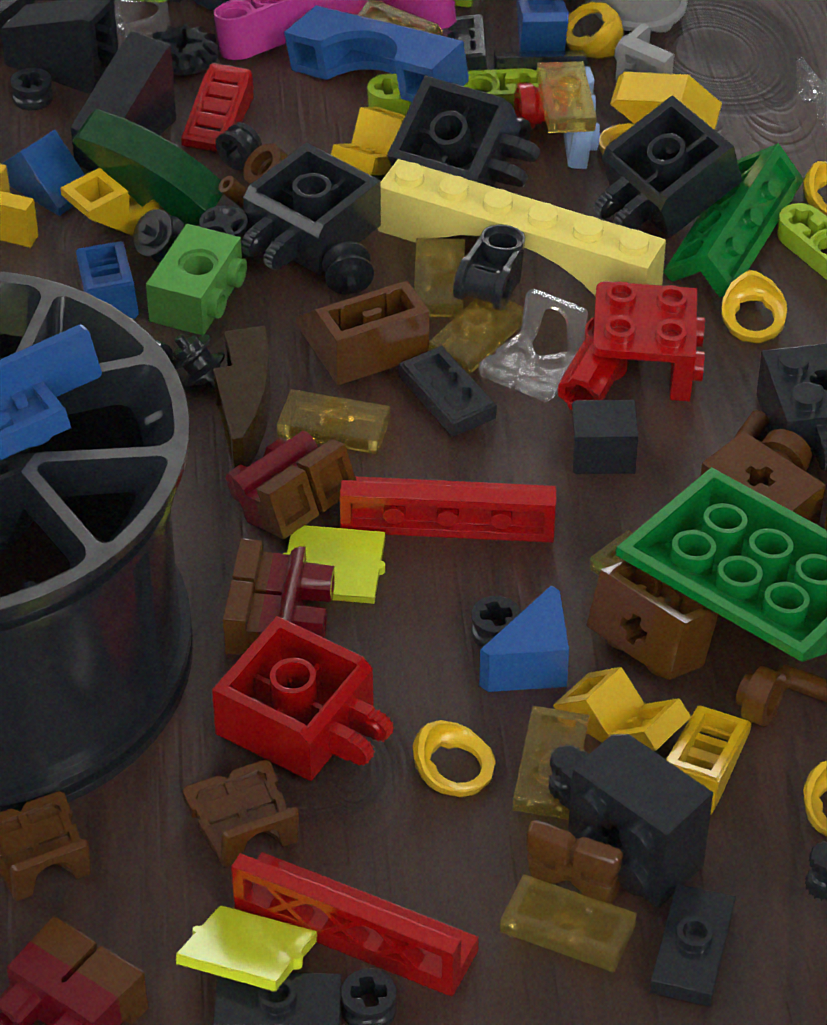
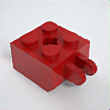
(299, 701)

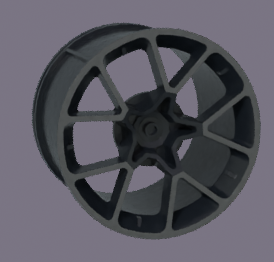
(109, 645)

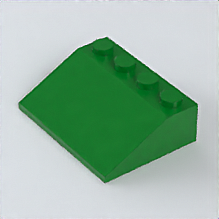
(740, 561)

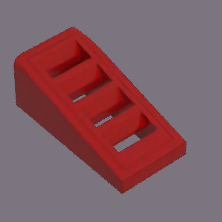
(220, 102)

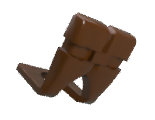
(240, 808)
(39, 838)
(559, 857)

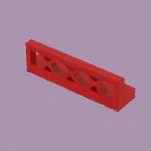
(449, 508)
(355, 922)

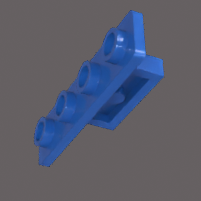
(33, 381)

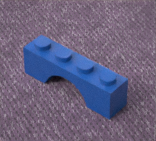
(339, 42)

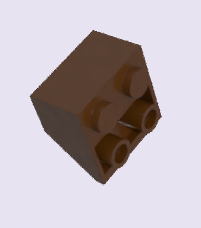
(368, 332)

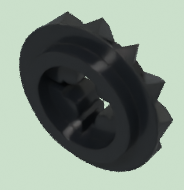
(199, 52)

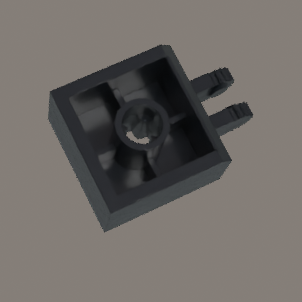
(463, 134)
(666, 170)
(309, 207)
(795, 393)
(636, 804)

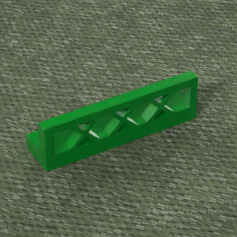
(739, 223)

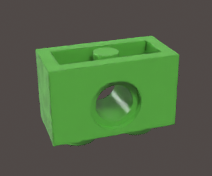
(195, 279)

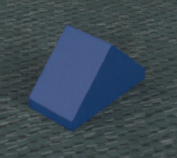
(542, 25)
(42, 170)
(529, 650)

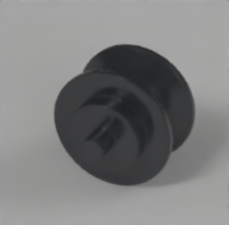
(156, 233)
(347, 267)
(196, 359)

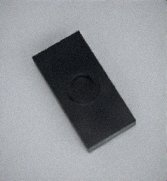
(470, 31)
(447, 391)
(693, 945)
(298, 1001)

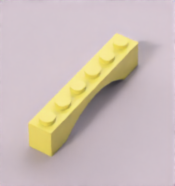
(440, 205)

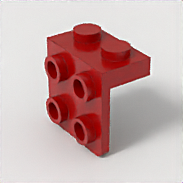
(651, 326)

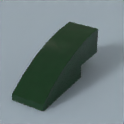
(149, 166)

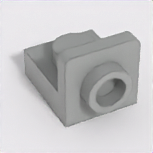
(637, 54)

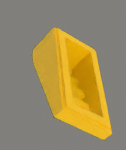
(708, 758)

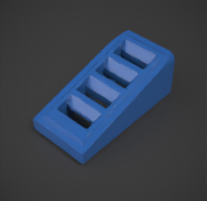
(108, 276)

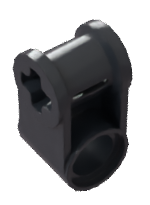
(492, 266)

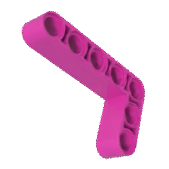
(259, 25)

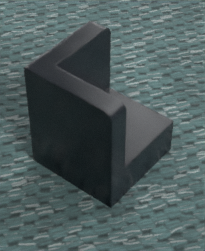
(604, 436)

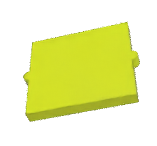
(352, 552)
(247, 948)

